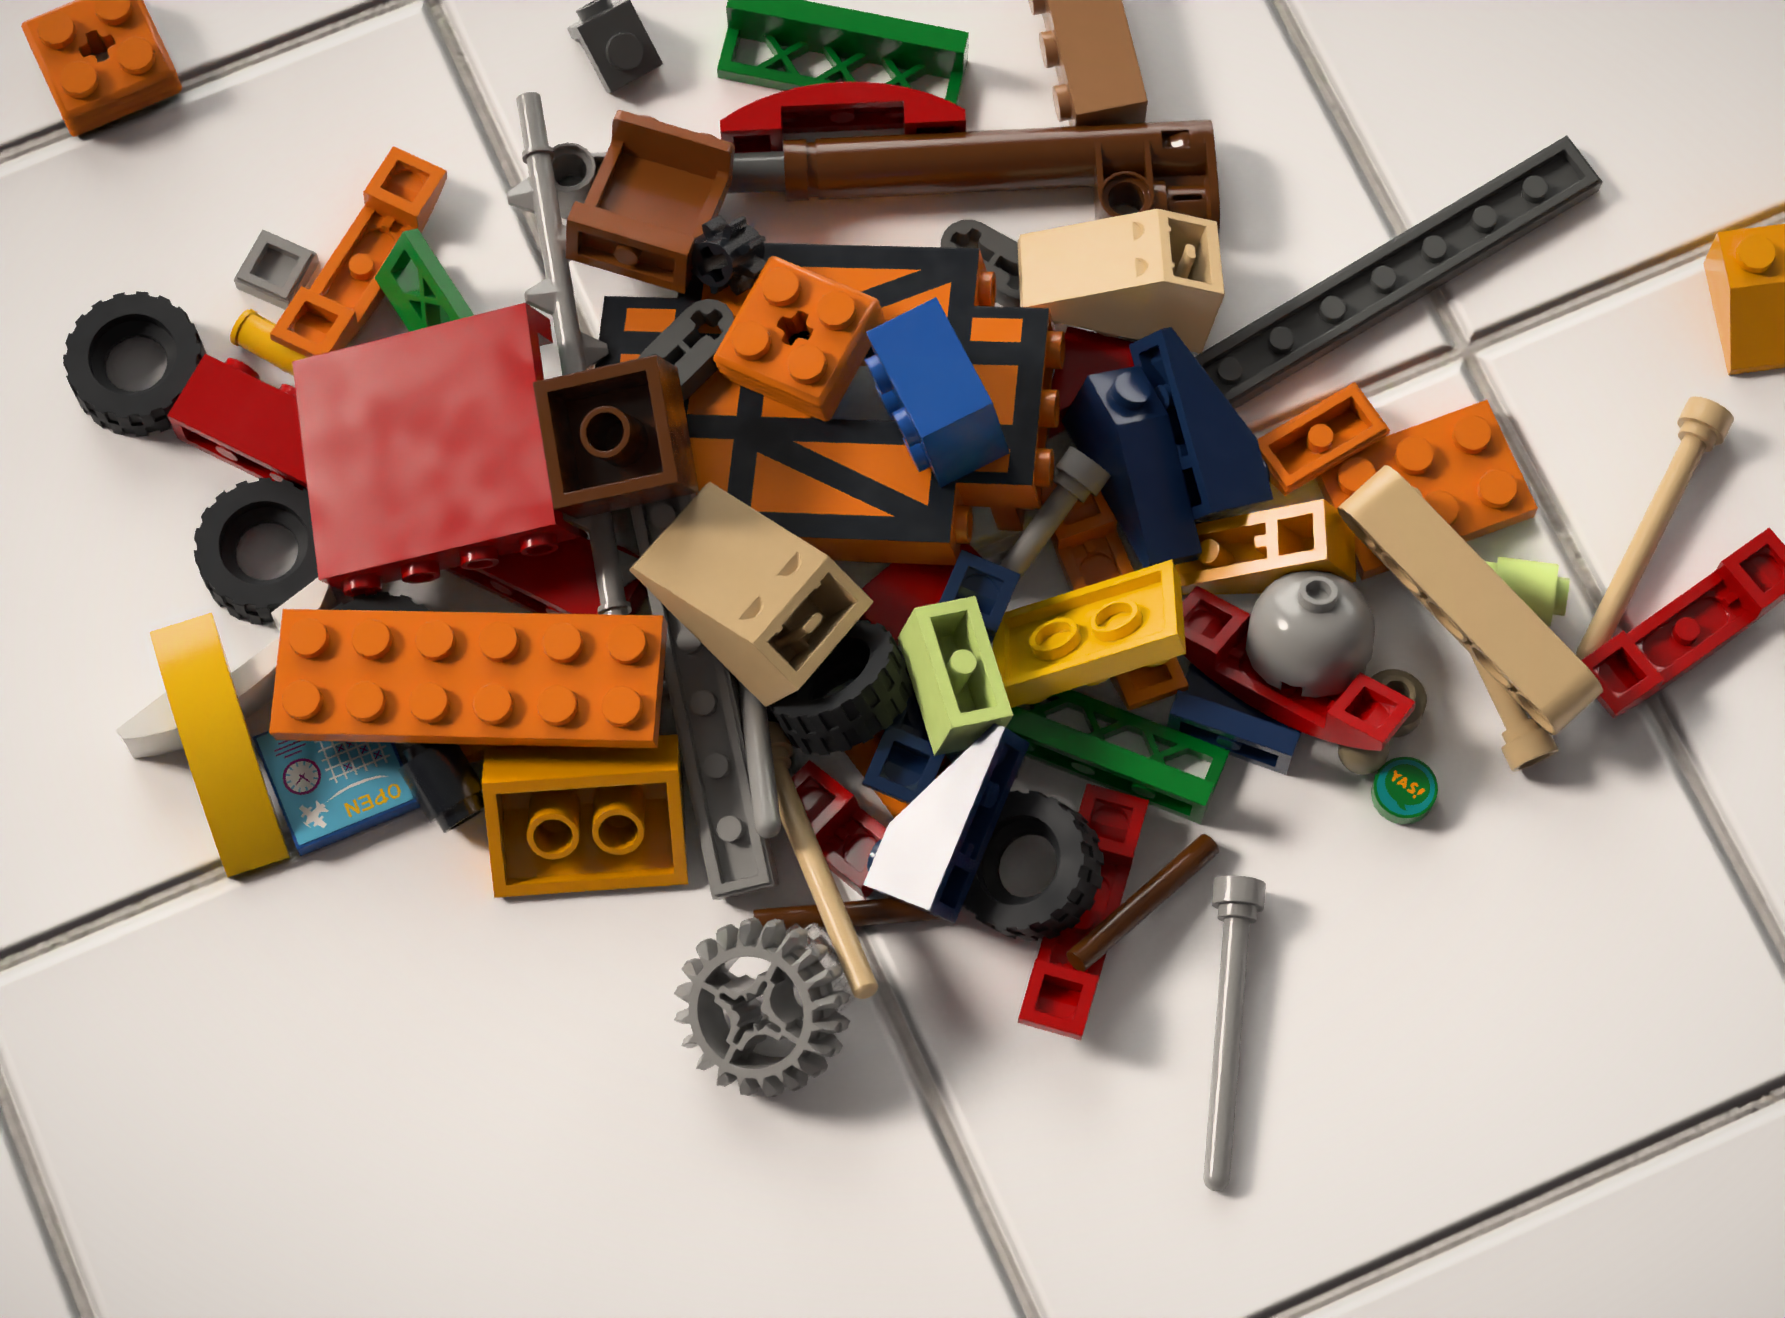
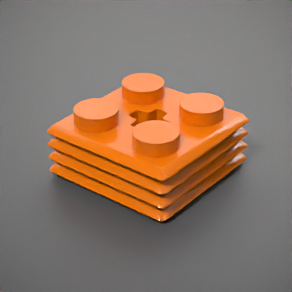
(103, 91)
(810, 372)

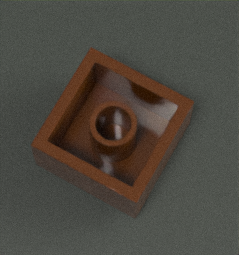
(615, 437)

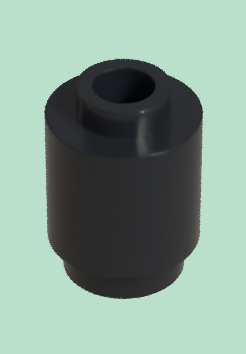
(443, 783)

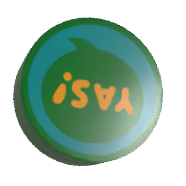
(1404, 790)

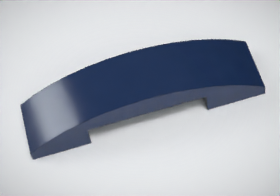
(904, 755)

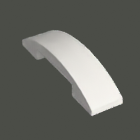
(154, 727)

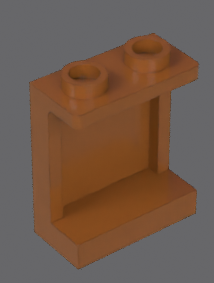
(650, 201)

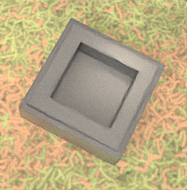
(275, 269)

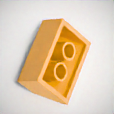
(1749, 296)
(584, 818)

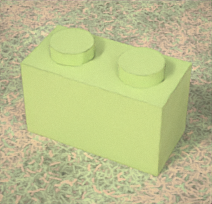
(953, 673)

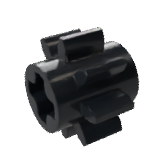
(728, 255)

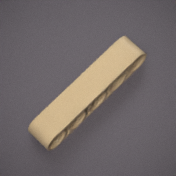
(1470, 600)

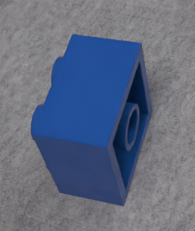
(934, 394)

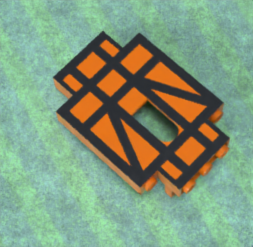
(853, 481)

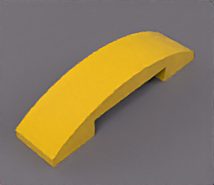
(218, 745)

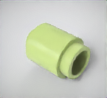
(1536, 585)

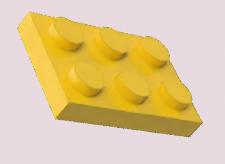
(1091, 634)

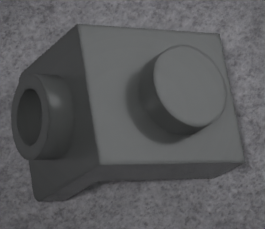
(615, 42)

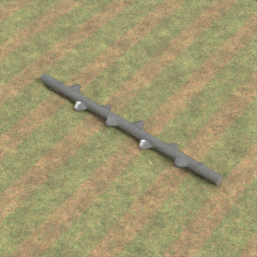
(575, 348)

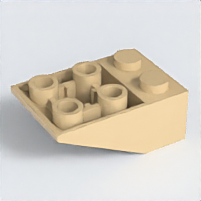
(1127, 275)
(751, 592)

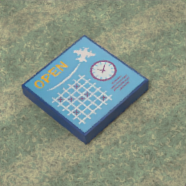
(334, 787)

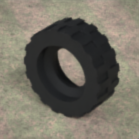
(106, 327)
(225, 525)
(860, 708)
(1075, 876)

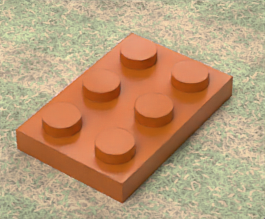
(1455, 463)

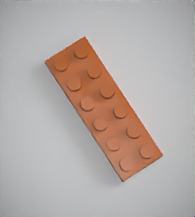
(469, 678)

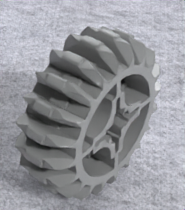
(717, 989)

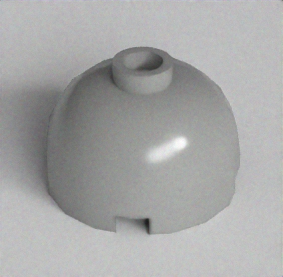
(1311, 633)

